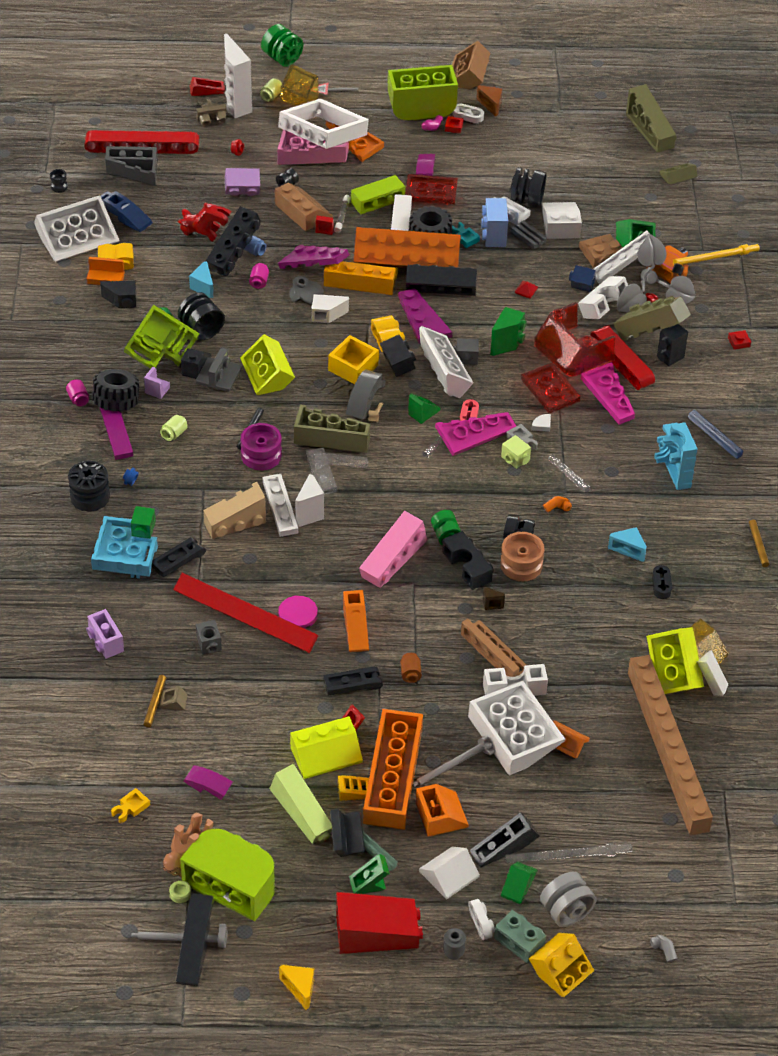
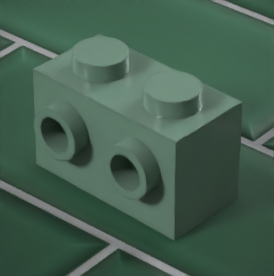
(519, 935)

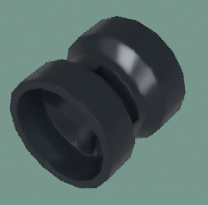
(289, 175)
(58, 180)

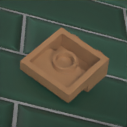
(599, 248)

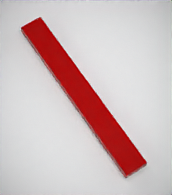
(246, 613)

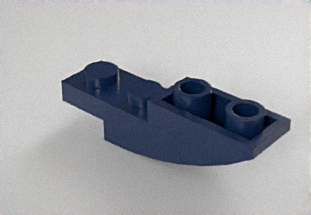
(126, 211)

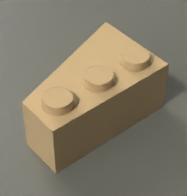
(236, 514)

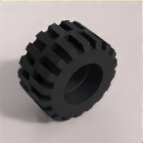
(431, 220)
(115, 390)

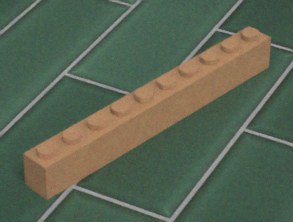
(670, 745)

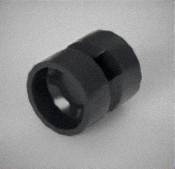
(514, 525)

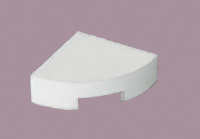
(542, 423)

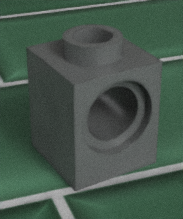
(467, 350)
(208, 637)

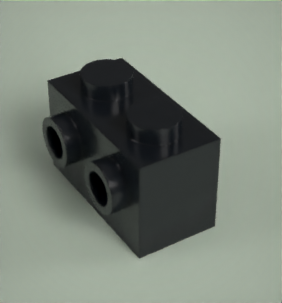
(672, 344)
(398, 356)

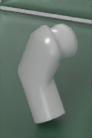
(666, 945)

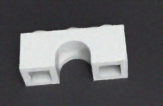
(595, 303)
(533, 676)

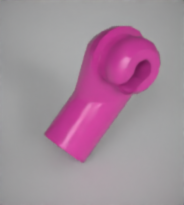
(432, 125)

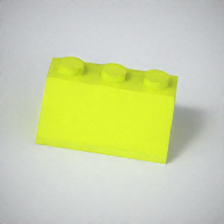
(267, 366)
(675, 660)
(326, 747)

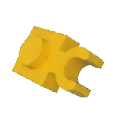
(131, 804)

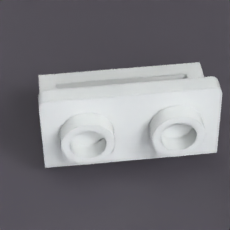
(516, 212)

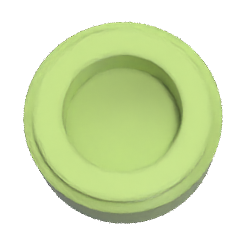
(180, 891)

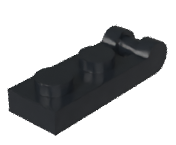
(178, 556)
(352, 680)

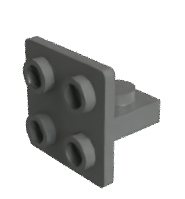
(219, 372)

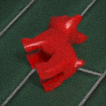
(204, 221)

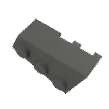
(133, 163)

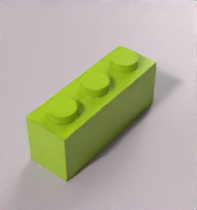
(376, 194)

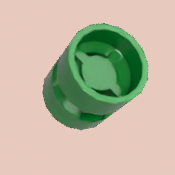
(444, 524)

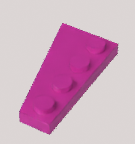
(606, 388)
(470, 433)

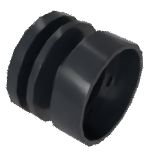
(526, 186)
(201, 315)
(89, 486)

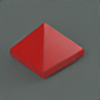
(526, 289)
(355, 716)

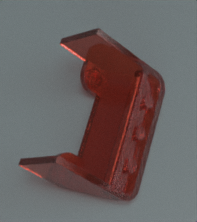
(566, 351)

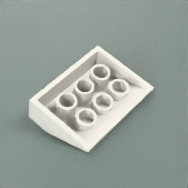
(237, 79)
(76, 228)
(515, 726)

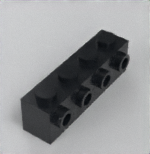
(233, 241)
(441, 279)

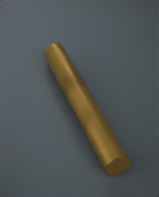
(759, 543)
(154, 701)

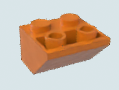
(440, 809)

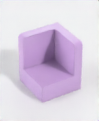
(154, 385)

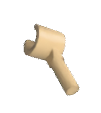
(374, 415)

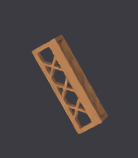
(494, 654)

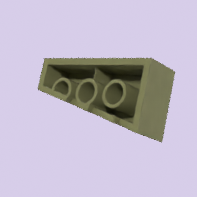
(649, 118)
(651, 317)
(330, 431)

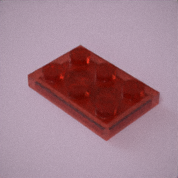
(432, 189)
(550, 387)

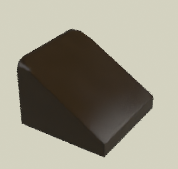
(493, 599)

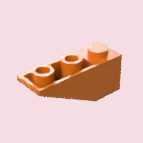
(355, 620)

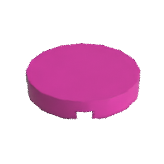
(299, 611)

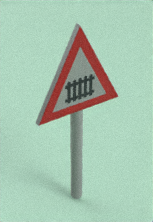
(323, 89)

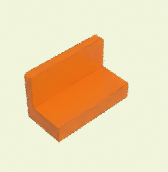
(105, 270)
(573, 740)

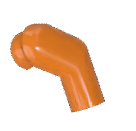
(559, 502)

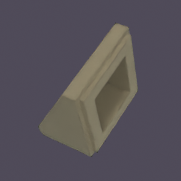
(173, 698)

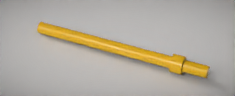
(742, 250)

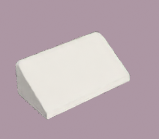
(713, 674)

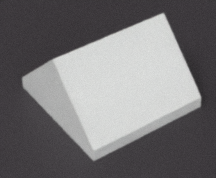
(309, 503)
(450, 871)

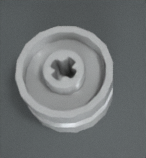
(568, 899)

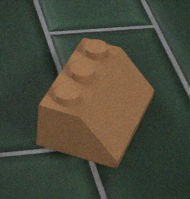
(471, 65)
(299, 205)

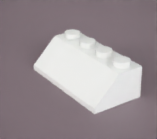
(445, 362)

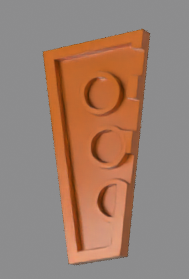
(364, 146)

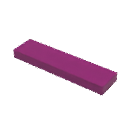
(117, 434)

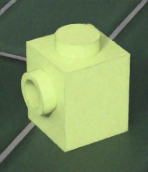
(516, 452)

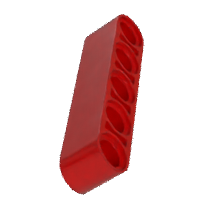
(626, 360)

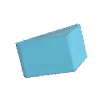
(201, 280)
(628, 543)

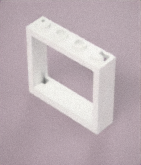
(350, 124)

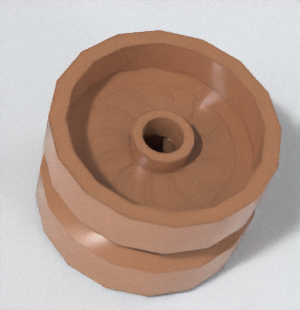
(522, 556)

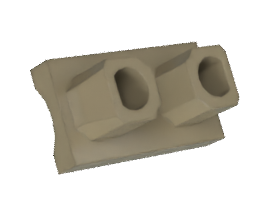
(211, 111)

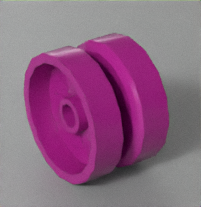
(261, 446)

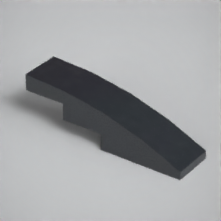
(194, 940)

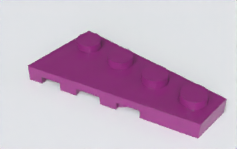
(313, 255)
(421, 314)

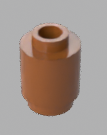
(410, 668)

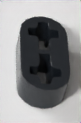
(665, 581)

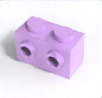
(242, 181)
(105, 633)

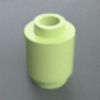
(271, 90)
(173, 427)

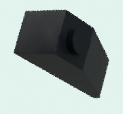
(506, 840)

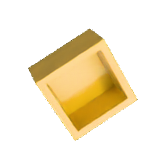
(352, 358)

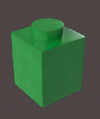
(143, 522)

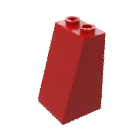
(376, 923)

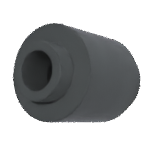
(454, 943)

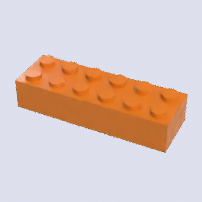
(405, 248)
(393, 769)

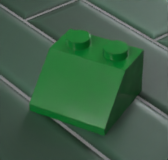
(630, 229)
(508, 331)

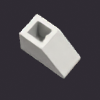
(328, 308)

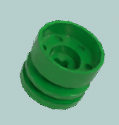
(282, 45)

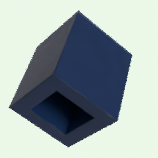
(582, 278)

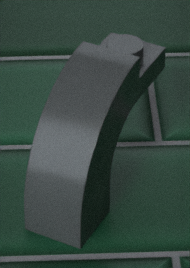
(363, 393)

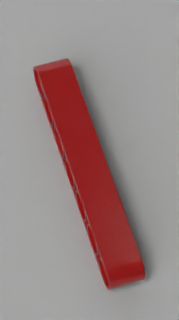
(166, 141)

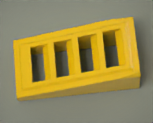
(351, 781)

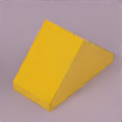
(299, 982)

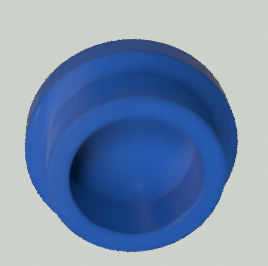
(130, 476)

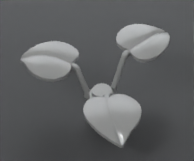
(649, 254)

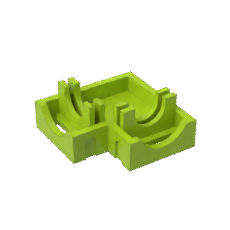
(160, 337)

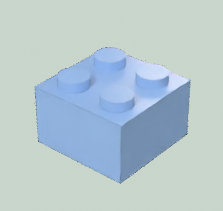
(495, 222)

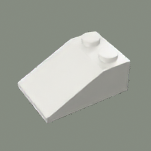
(562, 220)

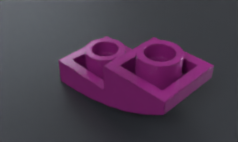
(425, 164)
(203, 778)

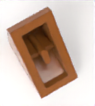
(490, 98)

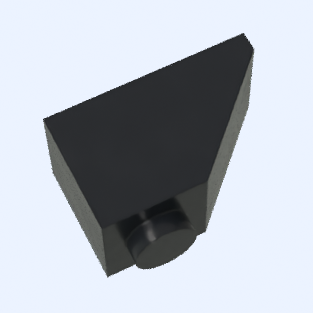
(120, 293)
(192, 362)

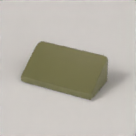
(679, 173)

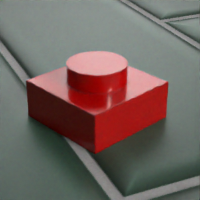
(454, 124)
(324, 225)
(739, 339)

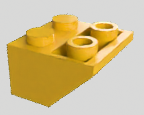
(562, 963)

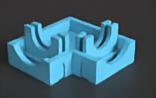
(678, 453)
(120, 551)

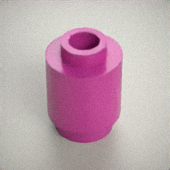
(259, 276)
(77, 392)

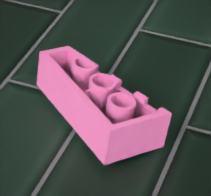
(297, 150)
(394, 549)

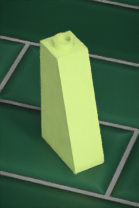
(301, 804)

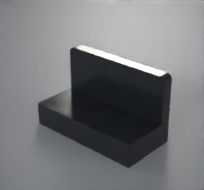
(347, 833)

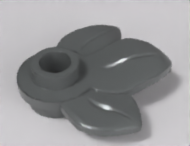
(304, 291)

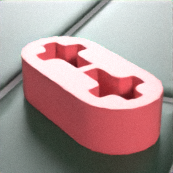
(469, 414)

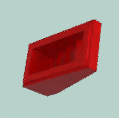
(203, 86)

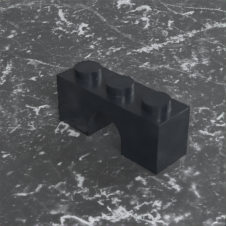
(461, 549)

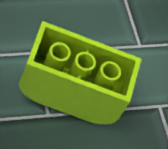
(422, 92)
(236, 868)

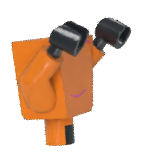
(669, 271)

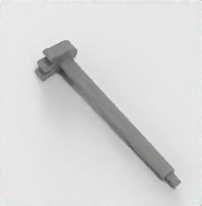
(484, 745)
(221, 938)

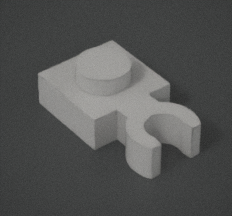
(521, 432)

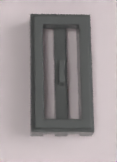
(529, 233)

